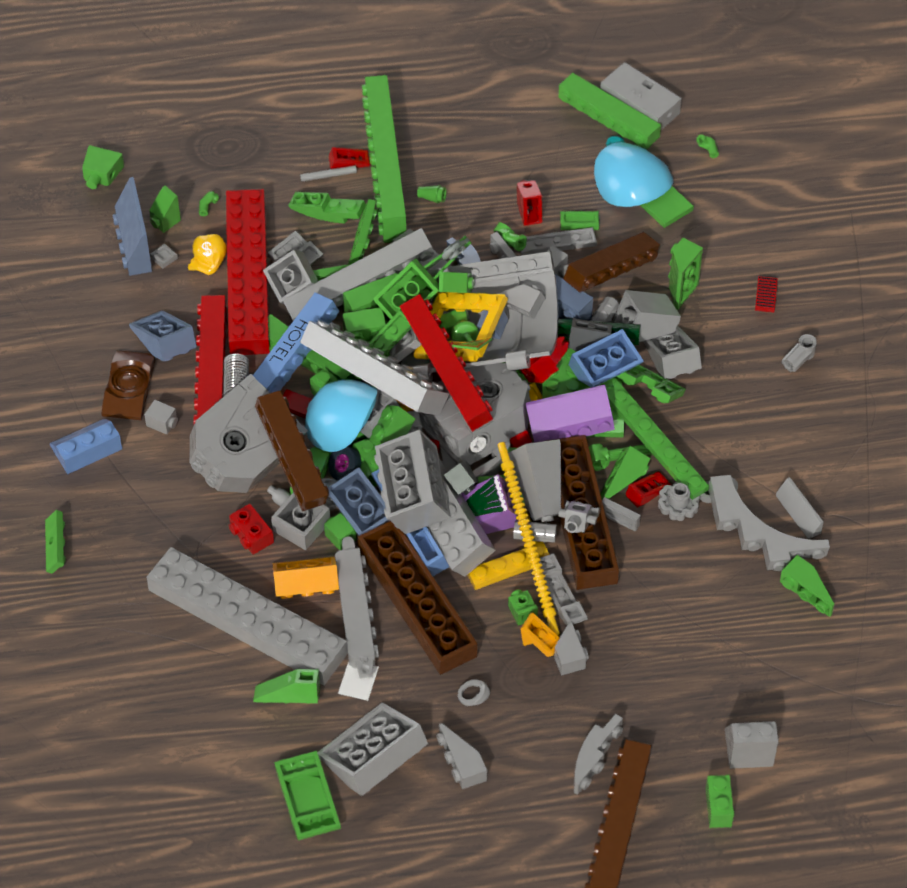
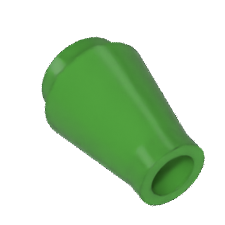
(432, 193)

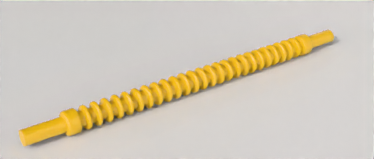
(508, 466)

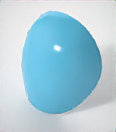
(630, 175)
(339, 413)

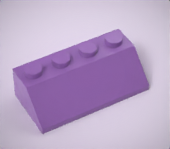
(570, 414)

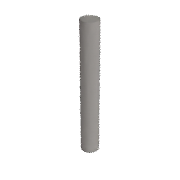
(328, 173)

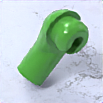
(708, 144)
(205, 201)

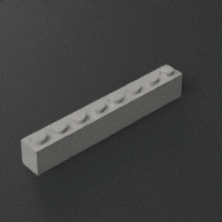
(375, 266)

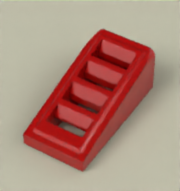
(337, 156)
(638, 496)

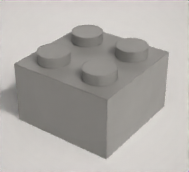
(290, 275)
(298, 525)

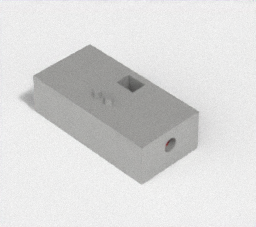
(642, 94)

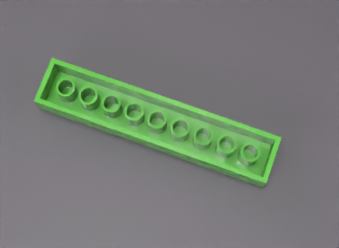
(384, 158)

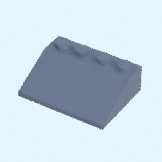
(132, 231)

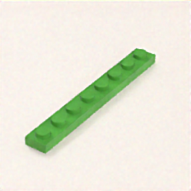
(654, 438)

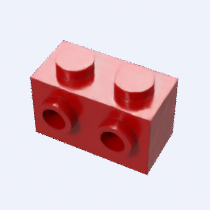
(251, 529)

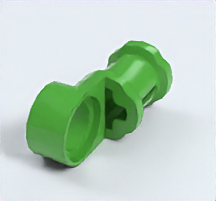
(514, 240)

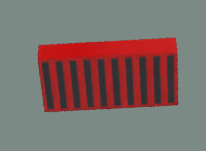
(766, 294)

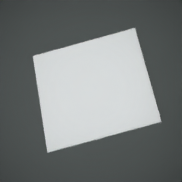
(355, 686)

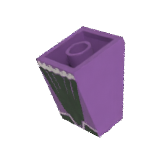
(492, 505)

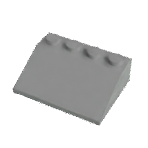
(373, 748)

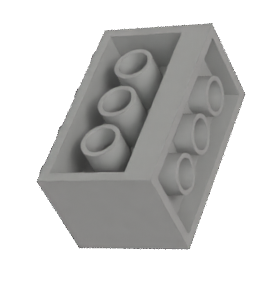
(411, 482)

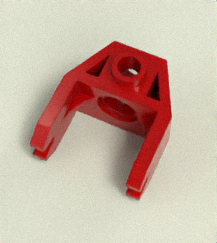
(543, 367)

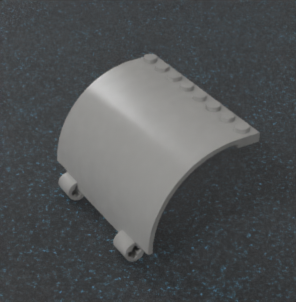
(522, 336)

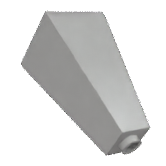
(539, 477)

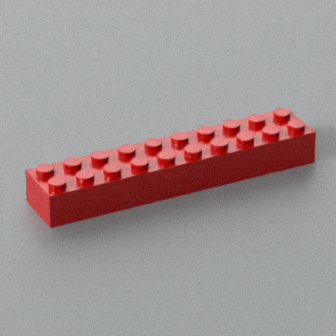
(245, 266)

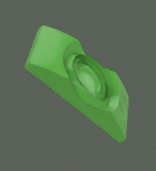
(307, 795)

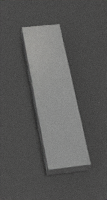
(561, 240)

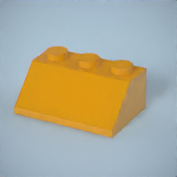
(305, 577)

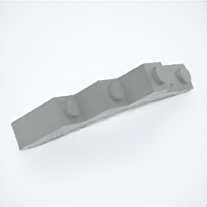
(753, 533)

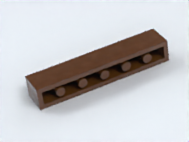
(611, 262)
(291, 450)

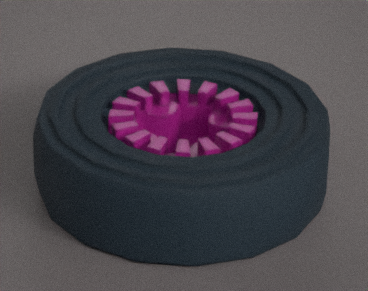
(337, 462)

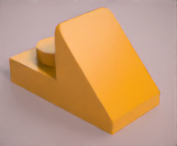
(538, 633)

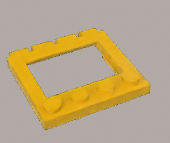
(469, 301)
(504, 566)

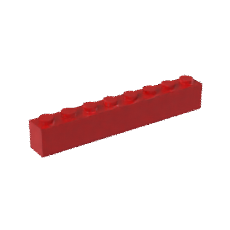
(211, 353)
(446, 362)

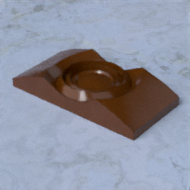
(128, 385)

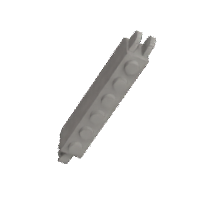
(355, 608)

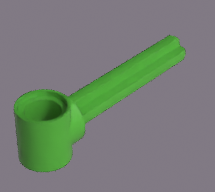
(602, 456)

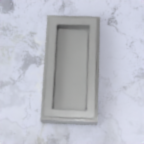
(621, 514)

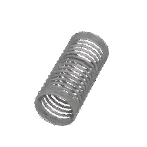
(235, 371)

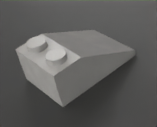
(674, 354)

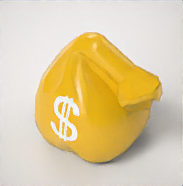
(208, 253)

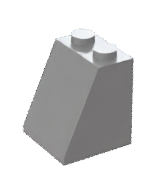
(649, 310)
(751, 744)

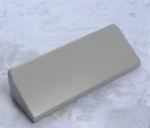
(800, 509)

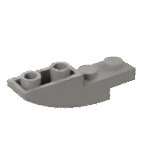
(592, 752)

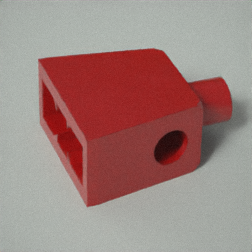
(529, 194)

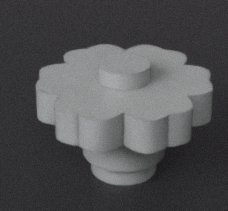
(677, 502)

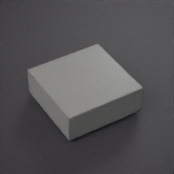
(163, 256)

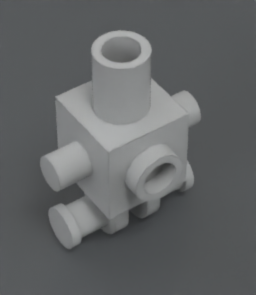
(578, 516)

